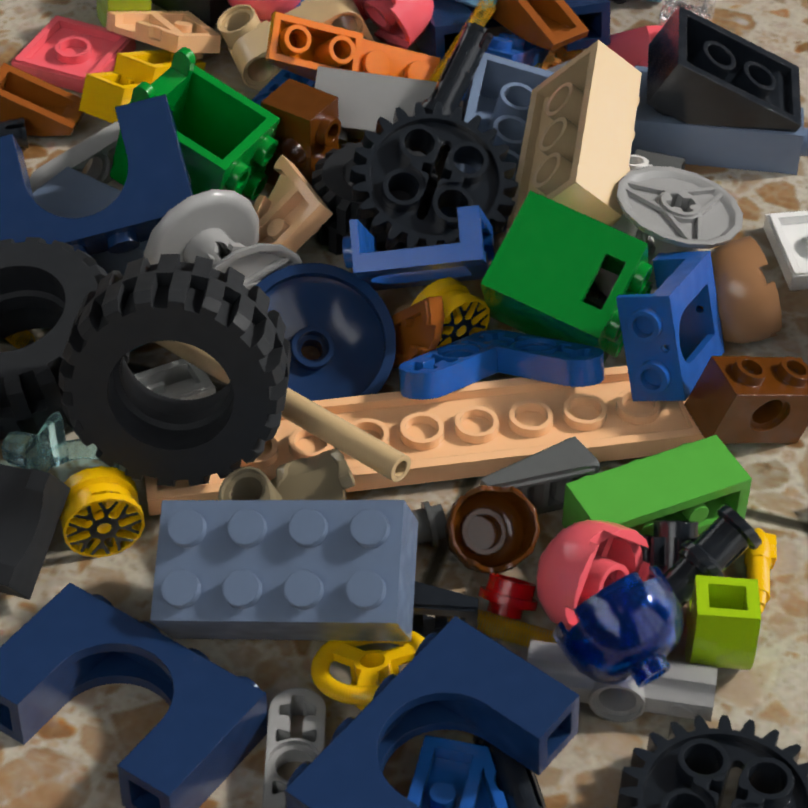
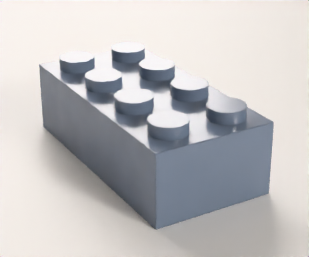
(285, 570)

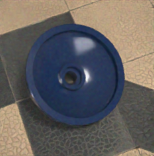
(339, 318)

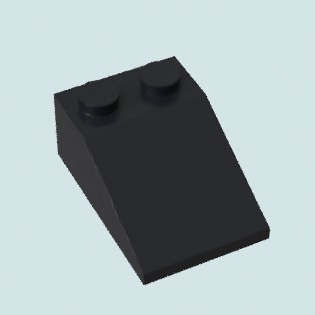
(720, 78)

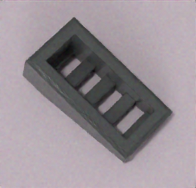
(545, 474)

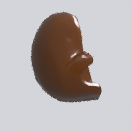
(492, 529)

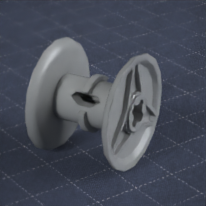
(677, 211)
(219, 228)

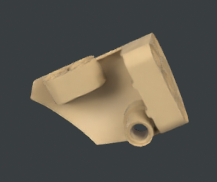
(249, 37)

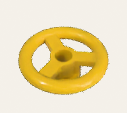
(366, 668)

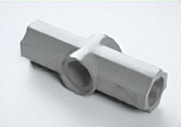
(680, 692)

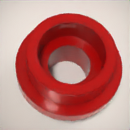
(508, 596)

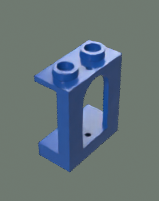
(425, 264)
(675, 320)

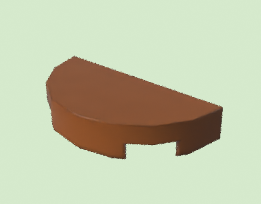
(418, 329)

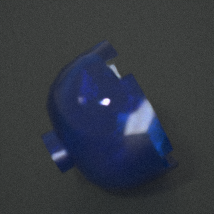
(625, 630)

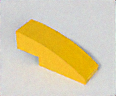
(115, 88)

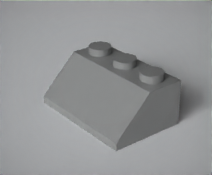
(370, 96)

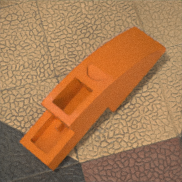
(305, 44)

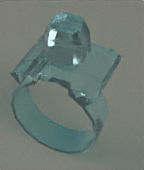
(46, 448)

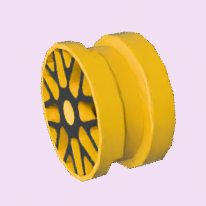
(462, 310)
(101, 507)

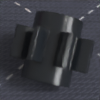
(666, 542)

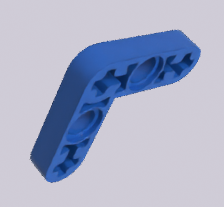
(500, 352)

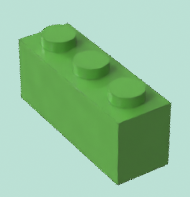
(670, 485)

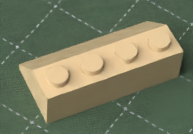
(580, 135)

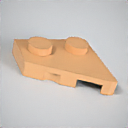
(166, 30)
(291, 211)

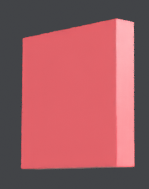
(69, 51)

